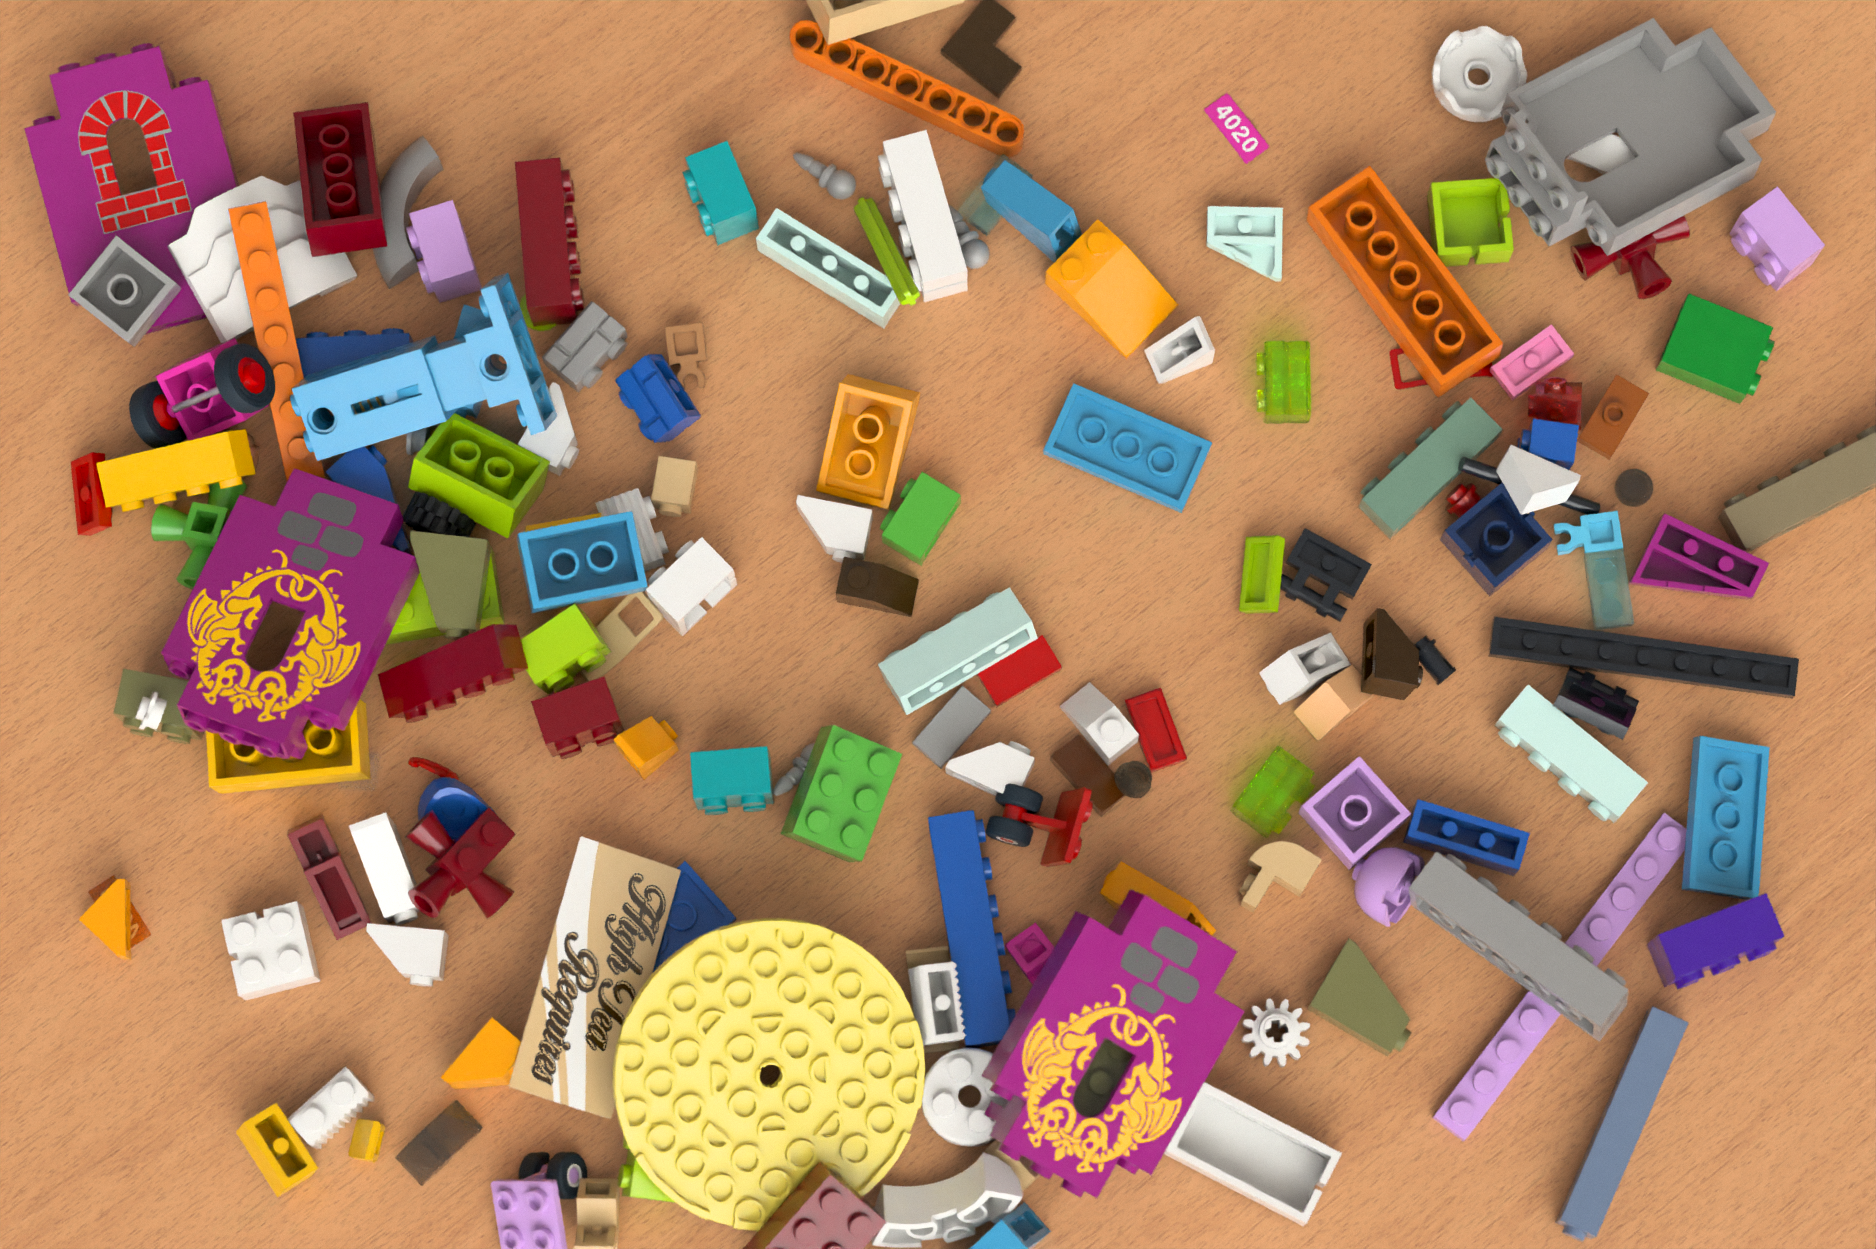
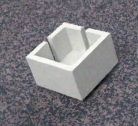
(693, 577)
(271, 951)

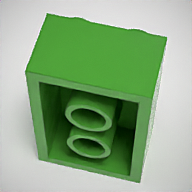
(841, 793)

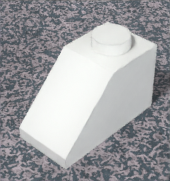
(558, 441)
(838, 527)
(1304, 668)
(1100, 723)
(993, 767)
(413, 951)

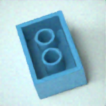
(581, 562)

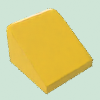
(366, 1140)

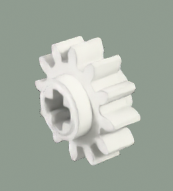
(1288, 1040)

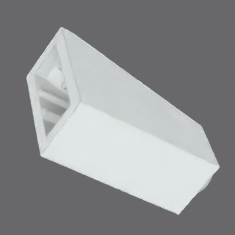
(386, 866)

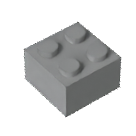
(125, 291)

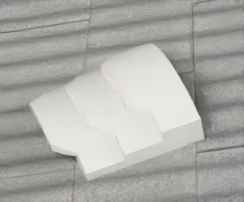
(212, 262)

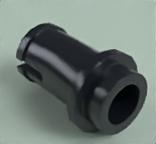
(1433, 660)

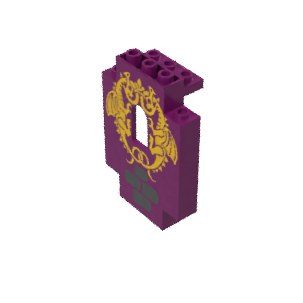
(314, 552)
(1141, 987)

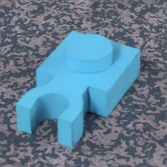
(1595, 533)

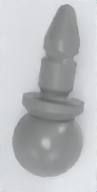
(839, 183)
(974, 250)
(794, 775)

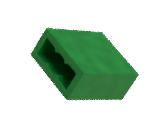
(1716, 349)

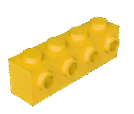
(176, 468)

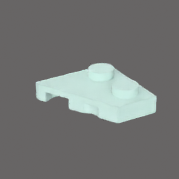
(1248, 237)

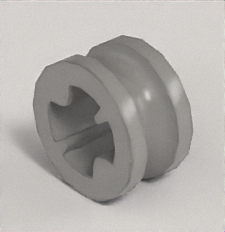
(416, 440)

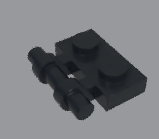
(1328, 565)
(1596, 703)

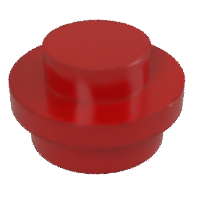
(1462, 499)

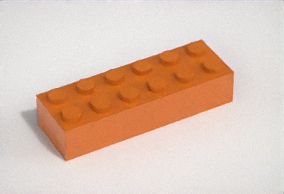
(1404, 281)

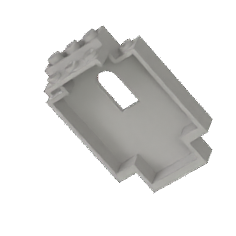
(1674, 107)

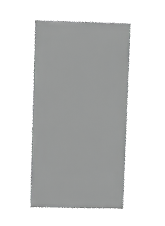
(951, 727)

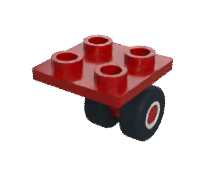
(1064, 829)

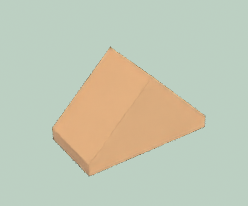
(1332, 703)

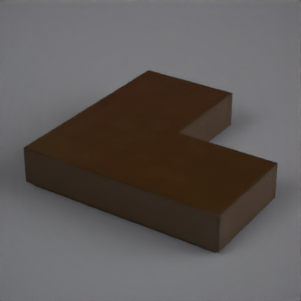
(975, 51)

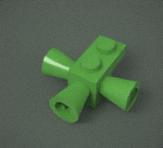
(198, 528)

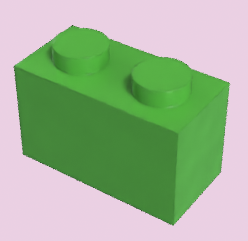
(920, 517)

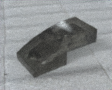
(439, 1142)

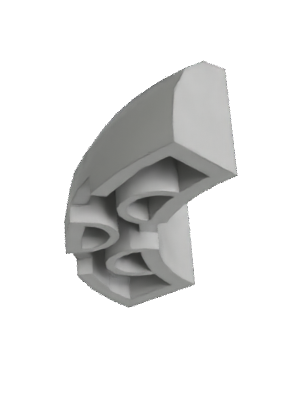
(399, 192)

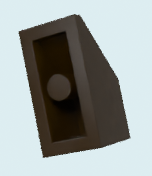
(876, 587)
(1388, 658)

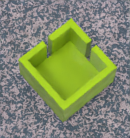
(1466, 221)
(563, 649)

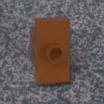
(1612, 417)

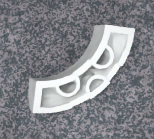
(947, 1207)

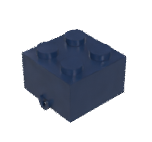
(1495, 540)

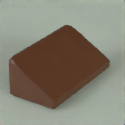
(1086, 769)

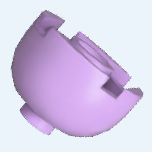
(1385, 883)

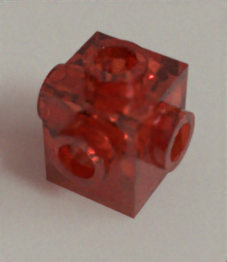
(1557, 401)

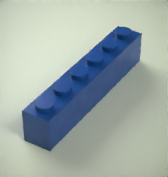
(970, 928)

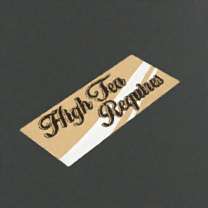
(591, 975)

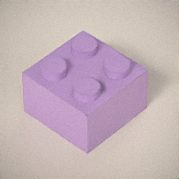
(1775, 239)
(446, 256)
(1354, 813)

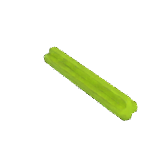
(886, 251)

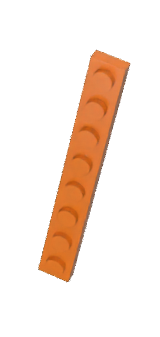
(273, 329)

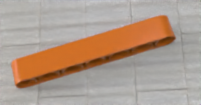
(918, 102)

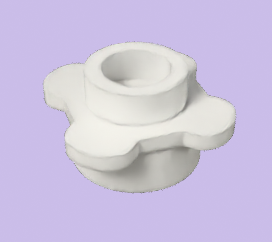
(151, 711)

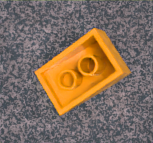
(1110, 289)
(867, 440)

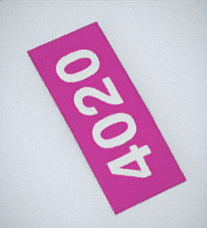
(1236, 128)

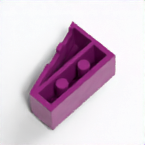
(1696, 562)

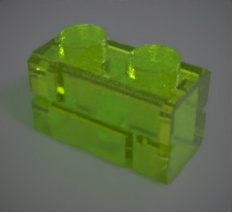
(1285, 382)
(1273, 792)

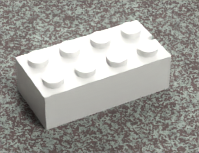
(925, 216)
(1253, 1154)

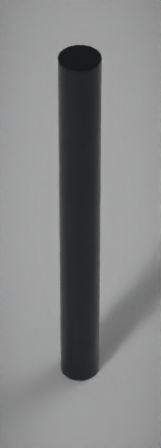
(1489, 473)

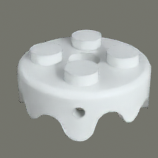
(1482, 49)
(941, 1103)

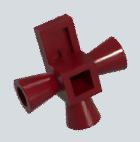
(1636, 257)
(460, 863)

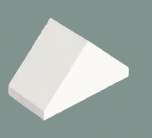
(1181, 351)
(1534, 481)

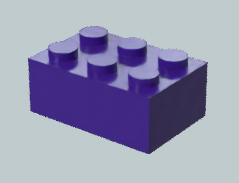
(1716, 942)

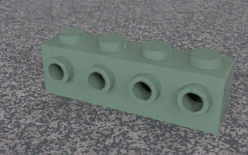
(1429, 468)

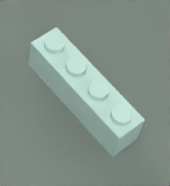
(828, 267)
(957, 650)
(1570, 754)

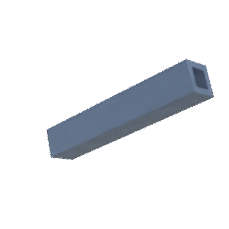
(1621, 1124)

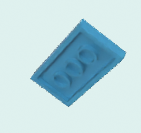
(1127, 448)
(1725, 818)

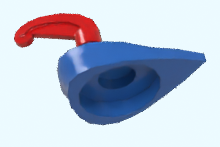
(449, 798)

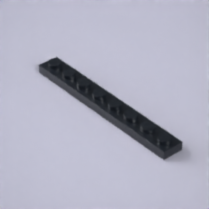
(1643, 657)

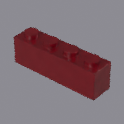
(453, 672)

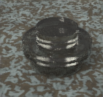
(1633, 487)
(1133, 779)

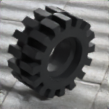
(437, 517)

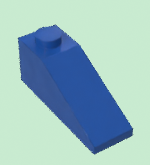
(366, 473)

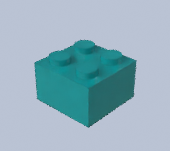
(723, 196)
(732, 779)

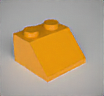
(485, 1060)

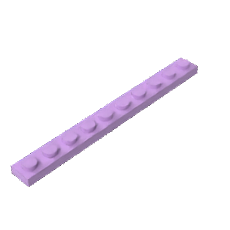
(1533, 1016)

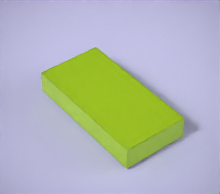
(1261, 574)

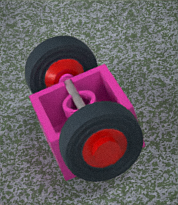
(203, 395)

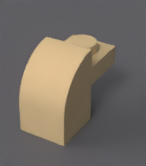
(1278, 862)
(597, 1214)

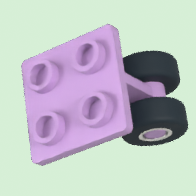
(530, 1206)

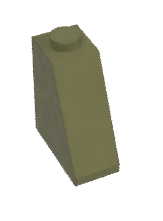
(454, 579)
(1361, 1003)

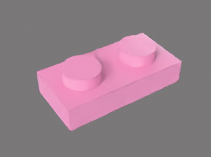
(1531, 362)

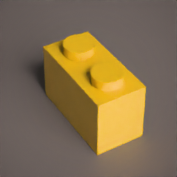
(277, 1149)

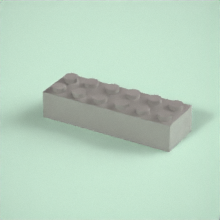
(1519, 945)

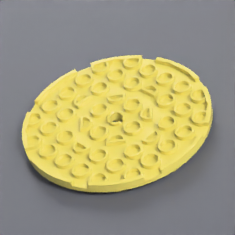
(751, 1001)

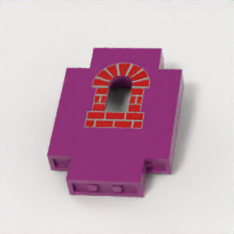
(81, 181)

